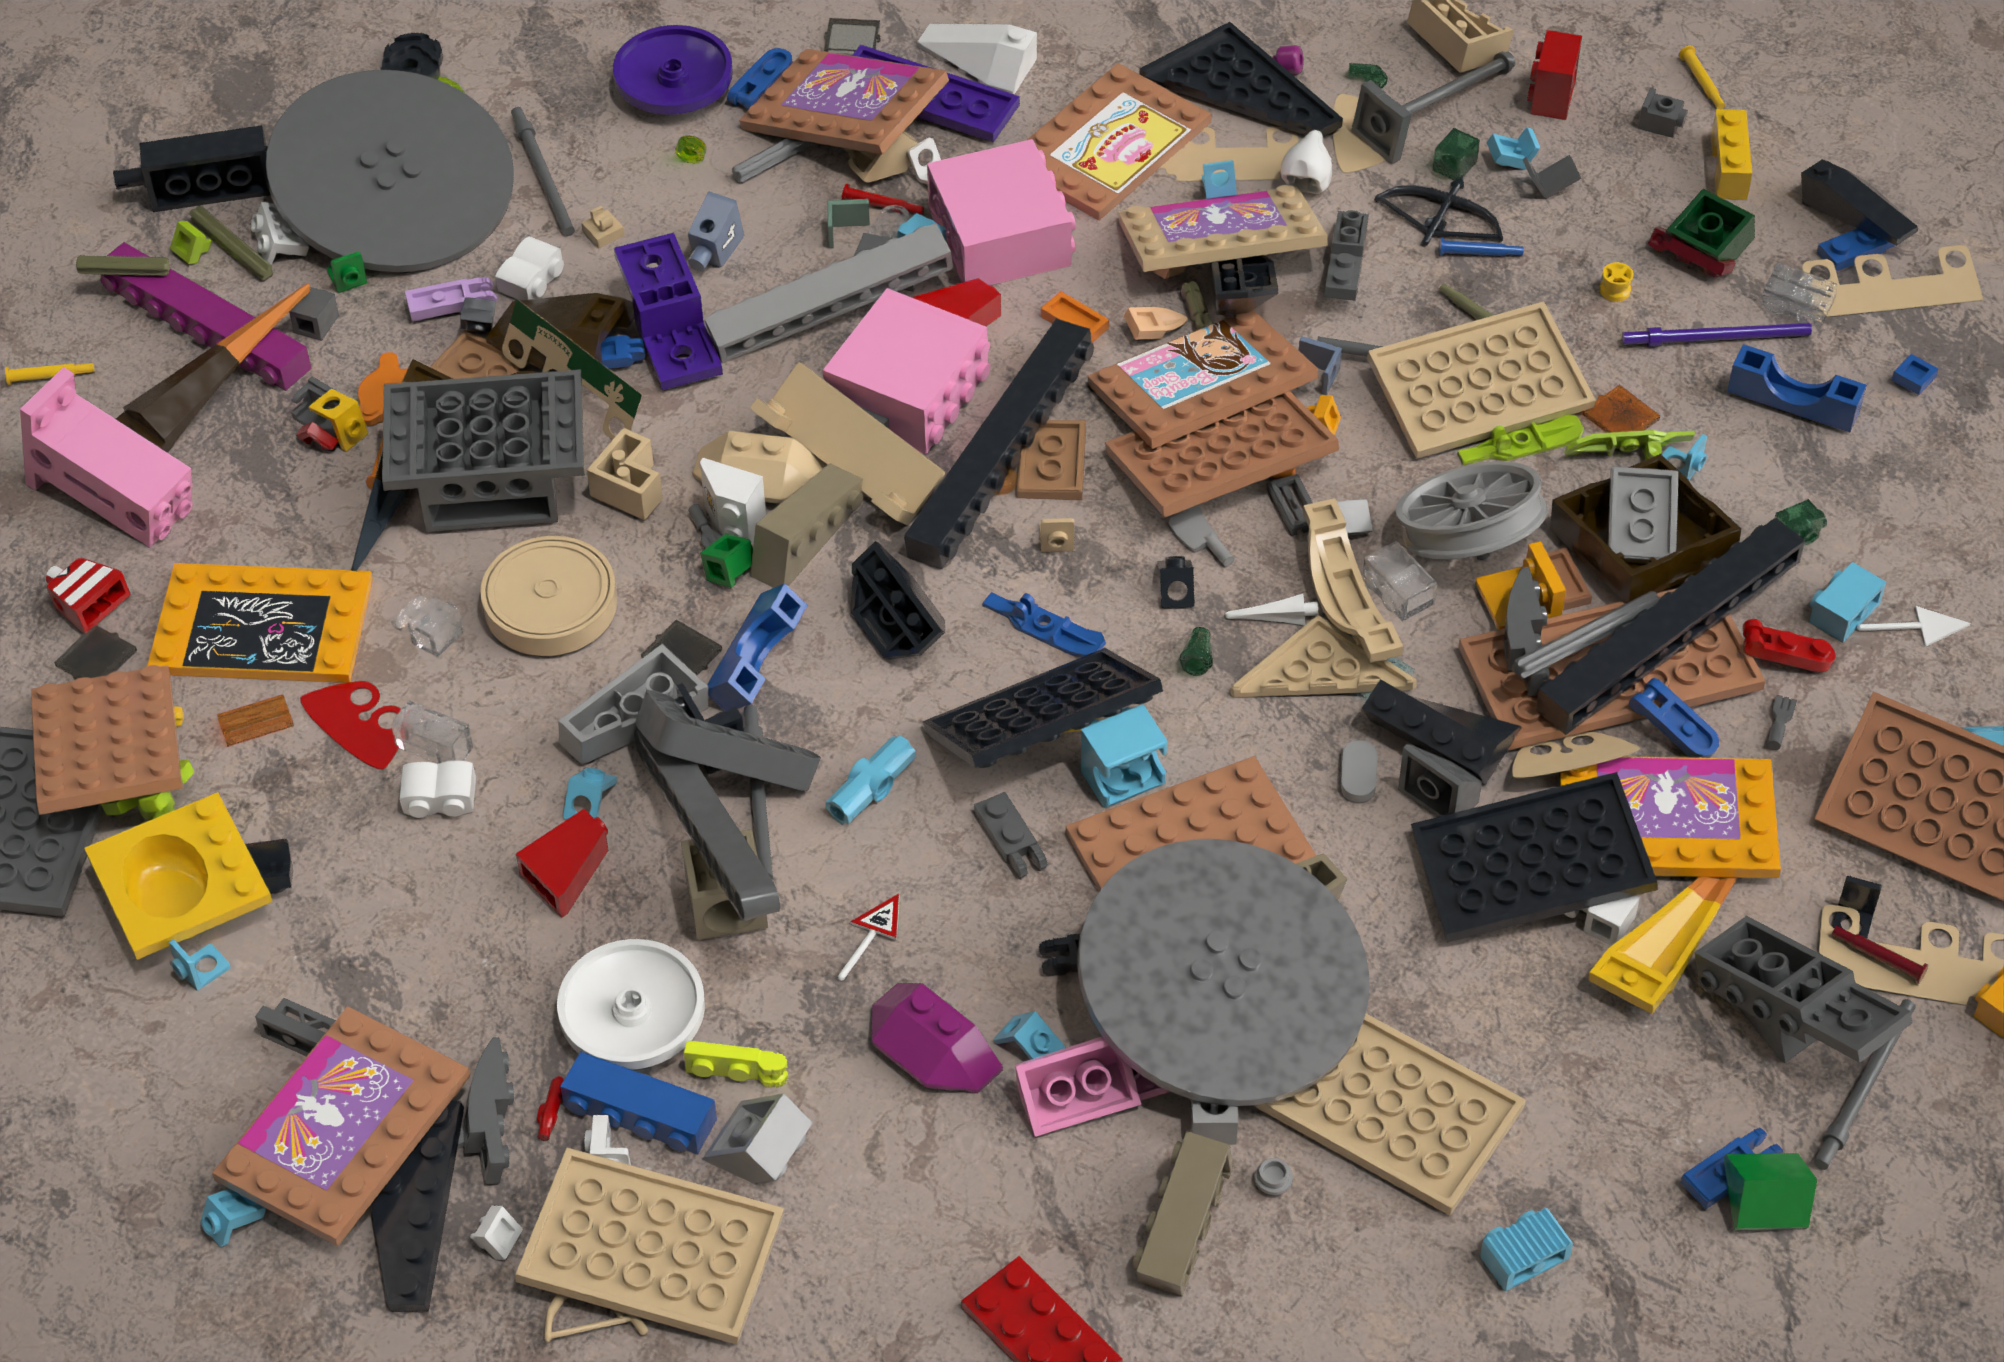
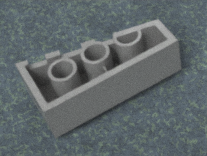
(609, 715)

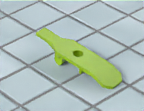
(1537, 439)
(1649, 440)

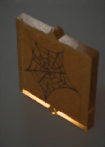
(1621, 412)

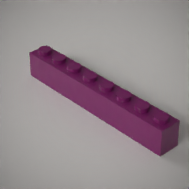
(209, 319)

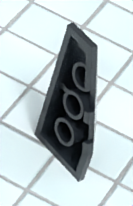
(1854, 202)

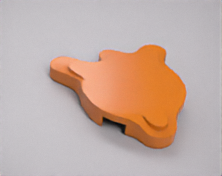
(372, 388)

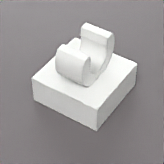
(497, 1233)

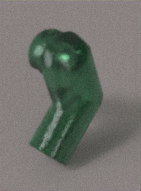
(1368, 72)

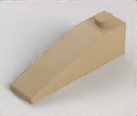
(877, 166)

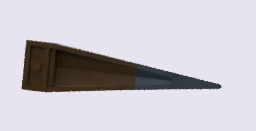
(385, 503)

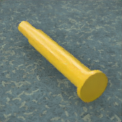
(1688, 55)
(44, 372)

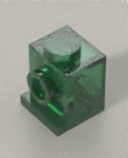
(1803, 520)

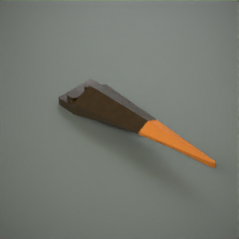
(173, 403)

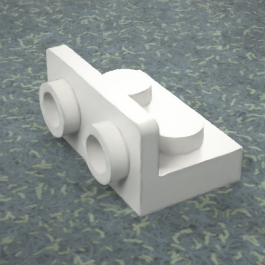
(275, 234)

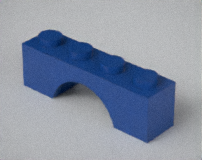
(1762, 380)
(770, 619)

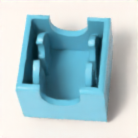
(1122, 755)

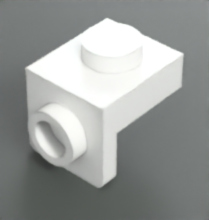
(599, 1141)

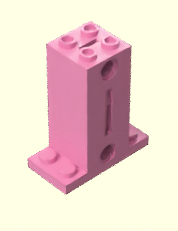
(102, 462)

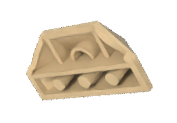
(780, 461)

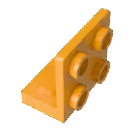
(1497, 586)

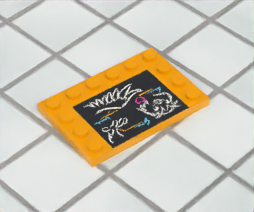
(261, 622)

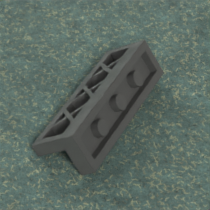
(290, 1032)

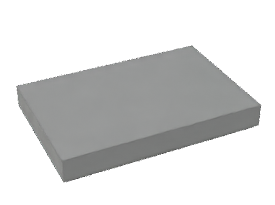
(1642, 513)

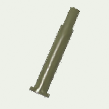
(1464, 302)

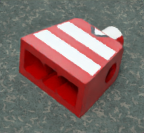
(86, 591)

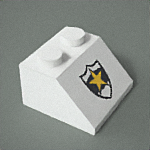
(732, 498)

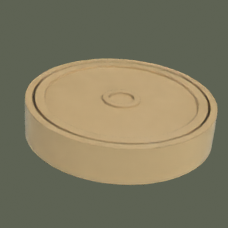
(549, 595)

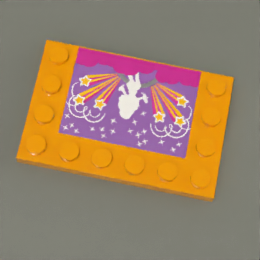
(1699, 813)

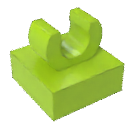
(189, 242)

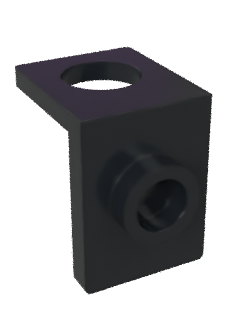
(1176, 569)
(1861, 896)

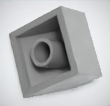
(760, 1138)

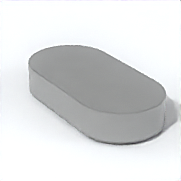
(1359, 771)

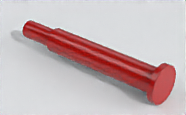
(879, 200)

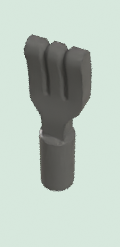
(708, 535)
(1782, 713)

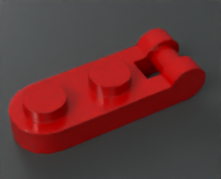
(1787, 647)

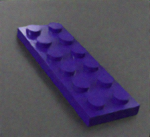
(961, 102)

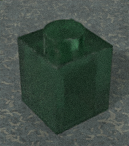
(1456, 154)

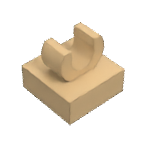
(602, 227)

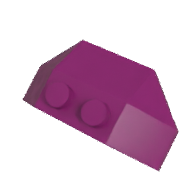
(932, 1040)

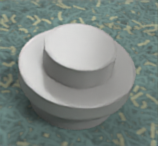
(1274, 1176)

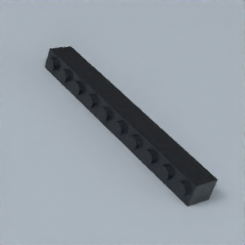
(998, 444)
(1669, 625)

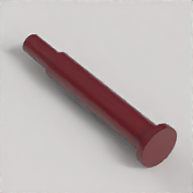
(1882, 954)

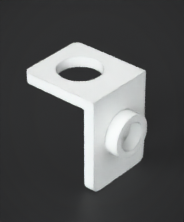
(921, 171)

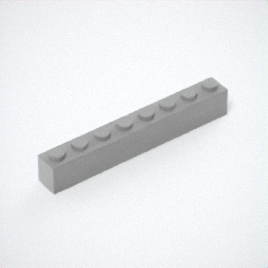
(828, 292)

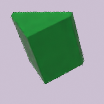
(1769, 1191)

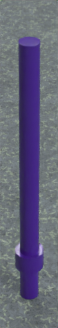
(1656, 336)

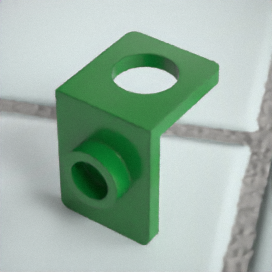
(347, 272)

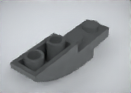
(1346, 255)
(1524, 626)
(487, 1110)

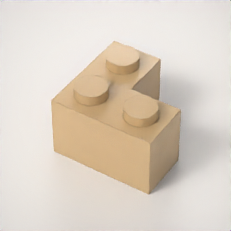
(625, 476)

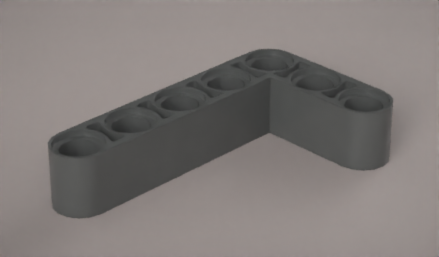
(717, 746)

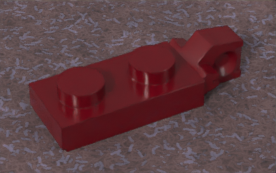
(1661, 242)

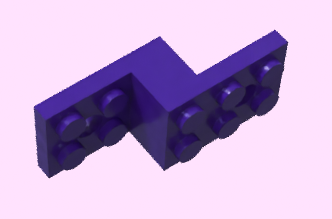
(668, 311)

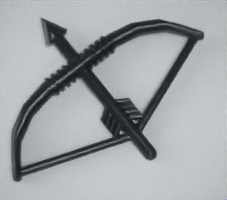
(1437, 222)

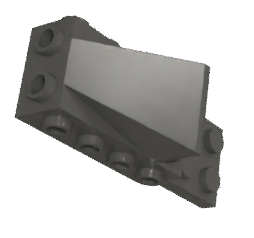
(1796, 993)

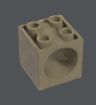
(709, 904)

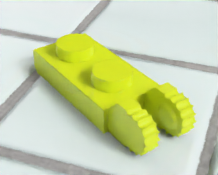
(735, 1062)

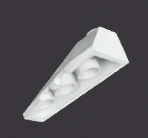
(990, 52)

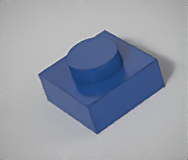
(1915, 374)

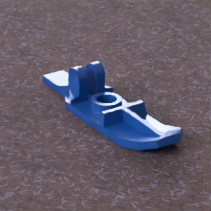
(1058, 632)

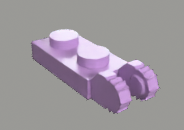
(446, 297)

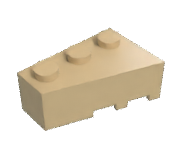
(1457, 33)

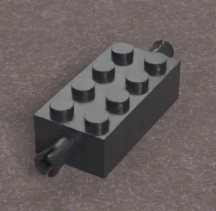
(200, 169)

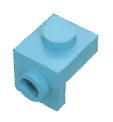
(1511, 151)

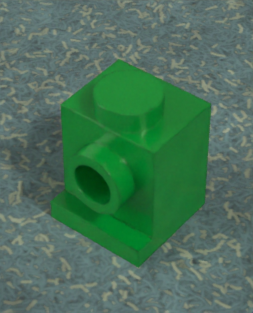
(727, 559)

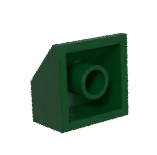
(1714, 226)

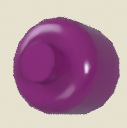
(1290, 58)

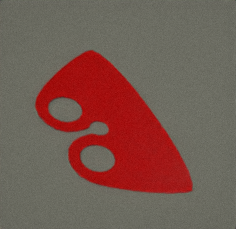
(340, 719)

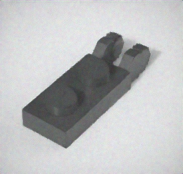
(1009, 833)

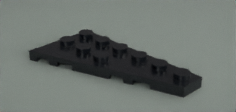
(413, 1212)

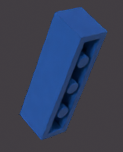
(639, 1103)

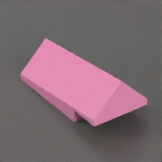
(1079, 1086)

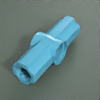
(870, 779)

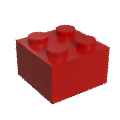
(1554, 74)

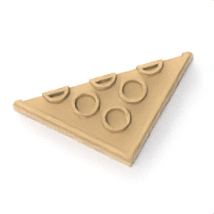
(1319, 662)

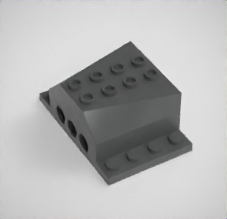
(484, 446)

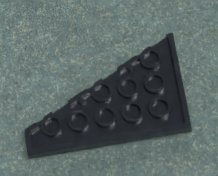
(1242, 77)

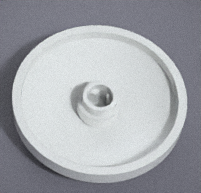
(631, 1003)

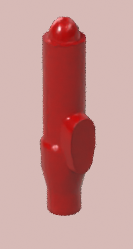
(548, 1111)

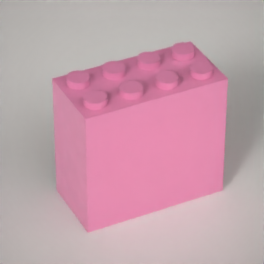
(1001, 213)
(911, 366)

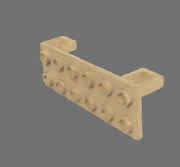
(853, 440)

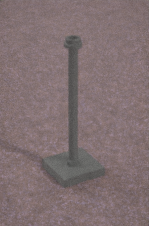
(1385, 122)

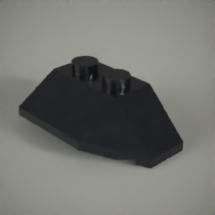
(1242, 284)
(892, 606)

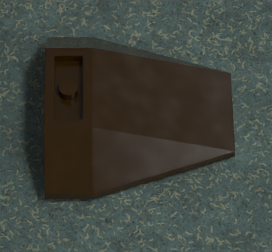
(580, 317)

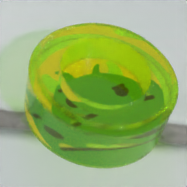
(690, 149)

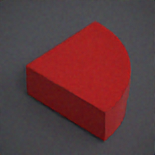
(314, 432)

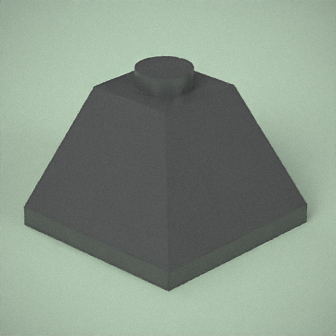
(1437, 783)

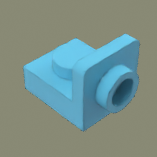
(226, 1212)

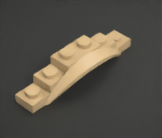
(1341, 586)

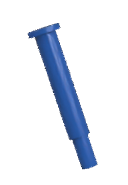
(1478, 248)

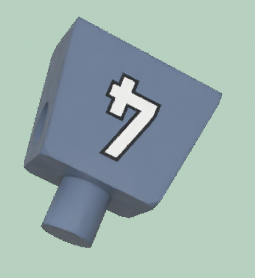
(715, 232)

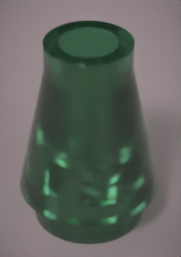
(1197, 653)

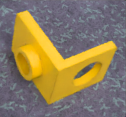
(345, 418)

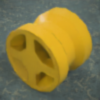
(1616, 282)

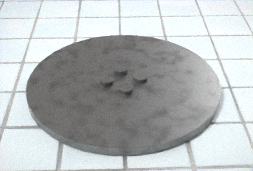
(1223, 972)

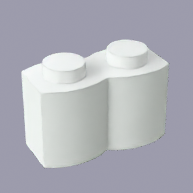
(529, 269)
(437, 788)

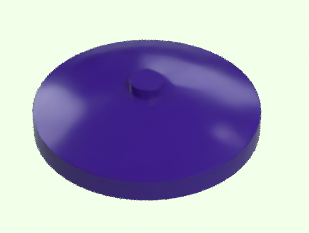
(672, 69)

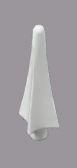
(1288, 610)

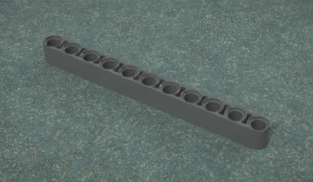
(712, 832)

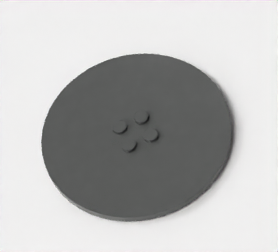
(390, 170)

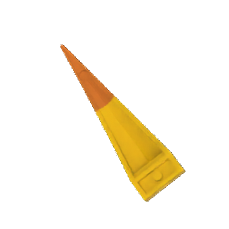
(1655, 954)

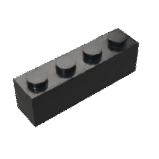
(1448, 732)

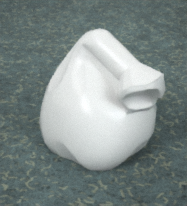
(1308, 164)

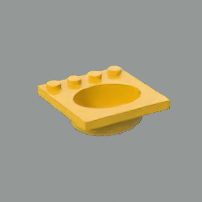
(178, 875)

